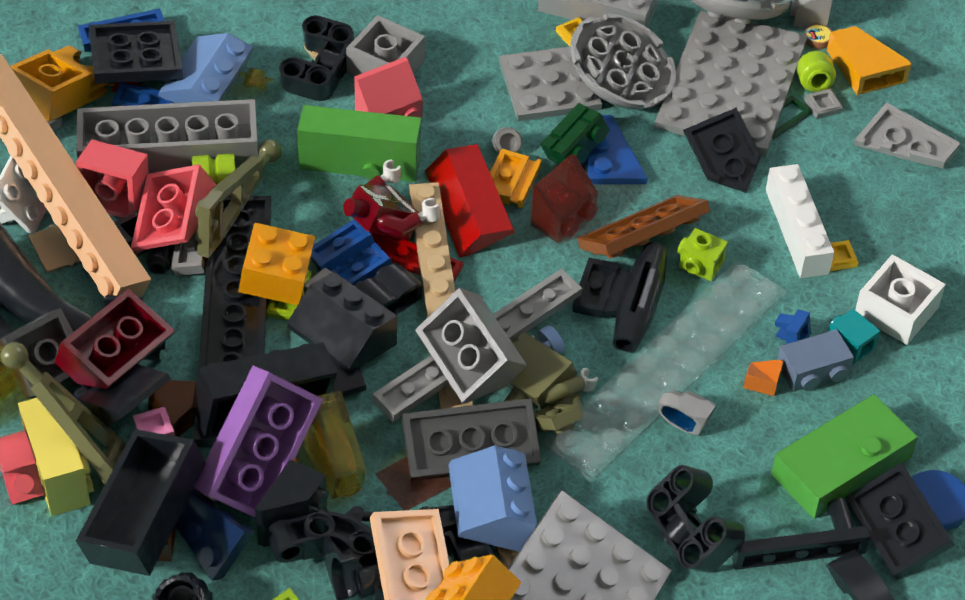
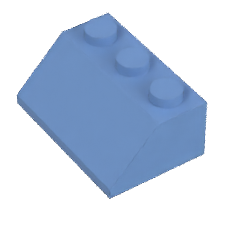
(208, 69)
(493, 497)

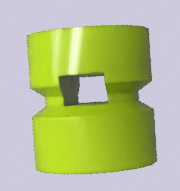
(216, 168)

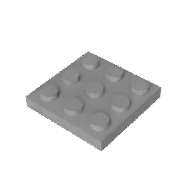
(545, 84)

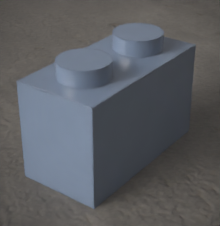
(815, 361)

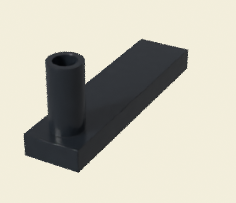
(807, 545)

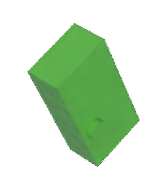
(358, 142)
(843, 455)

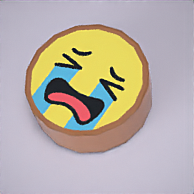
(817, 36)

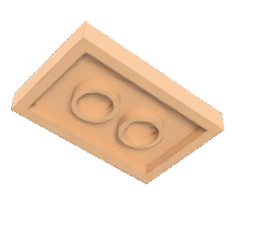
(409, 552)

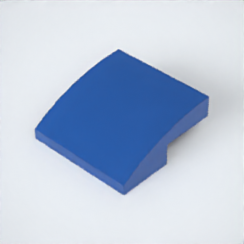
(350, 253)

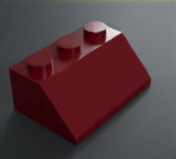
(112, 342)

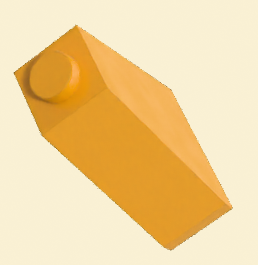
(866, 61)

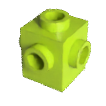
(702, 254)

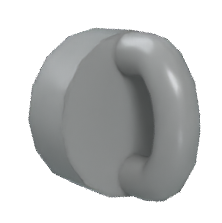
(507, 139)

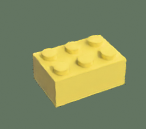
(58, 460)

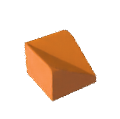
(763, 376)

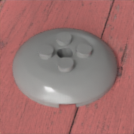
(744, 10)
(622, 61)

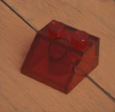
(563, 200)

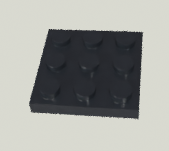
(135, 52)

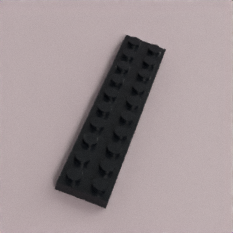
(230, 319)

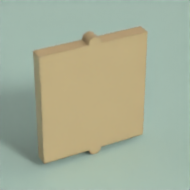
(53, 249)

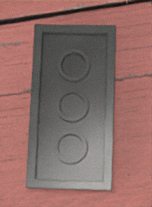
(450, 433)

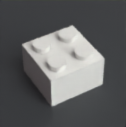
(900, 299)

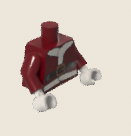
(384, 210)

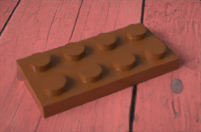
(641, 226)

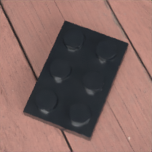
(899, 521)

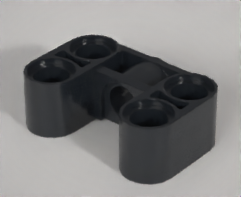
(320, 76)
(674, 509)

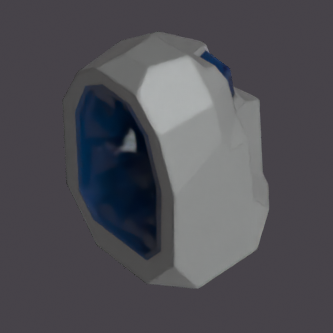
(686, 410)

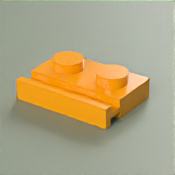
(514, 176)

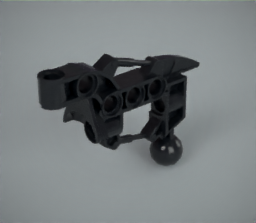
(350, 547)

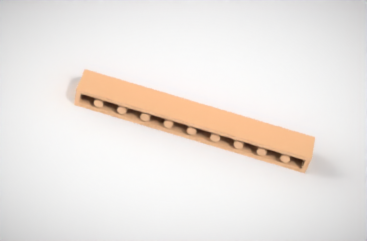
(66, 192)

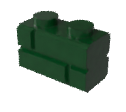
(575, 135)

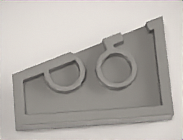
(907, 138)

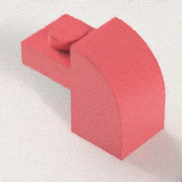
(19, 468)

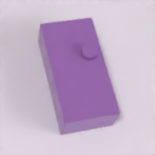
(257, 440)

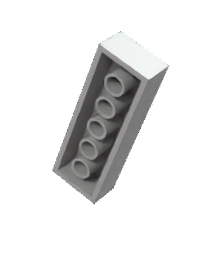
(174, 130)

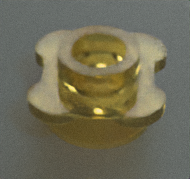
(255, 78)

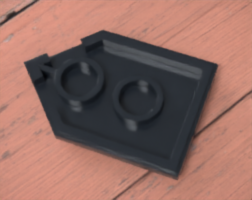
(725, 150)

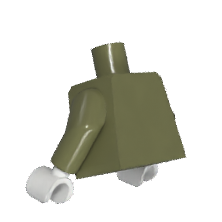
(547, 376)

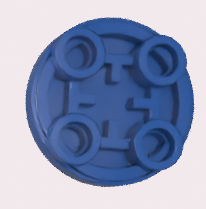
(944, 495)

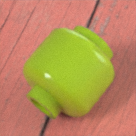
(816, 71)

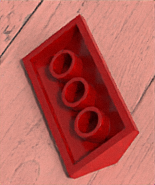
(469, 199)

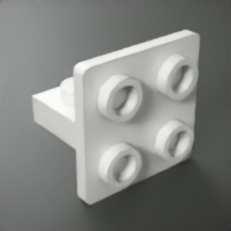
(19, 199)

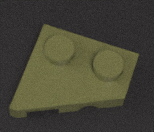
(560, 414)

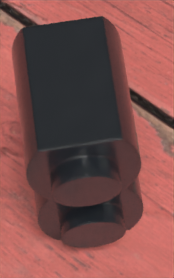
(392, 288)

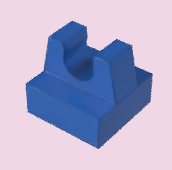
(793, 326)

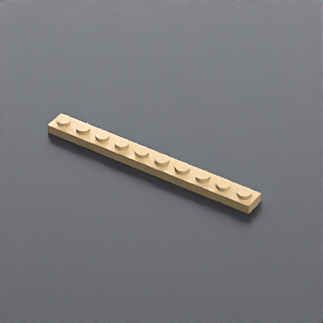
(434, 267)

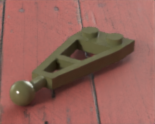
(241, 183)
(68, 413)

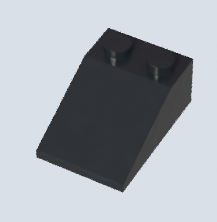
(122, 396)

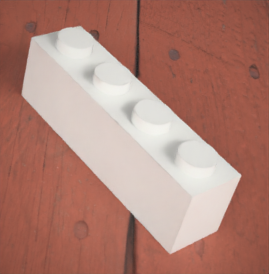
(799, 221)

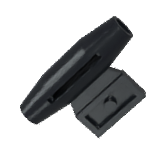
(629, 295)

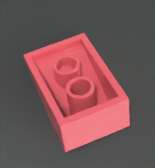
(170, 207)

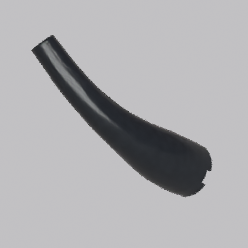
(29, 296)

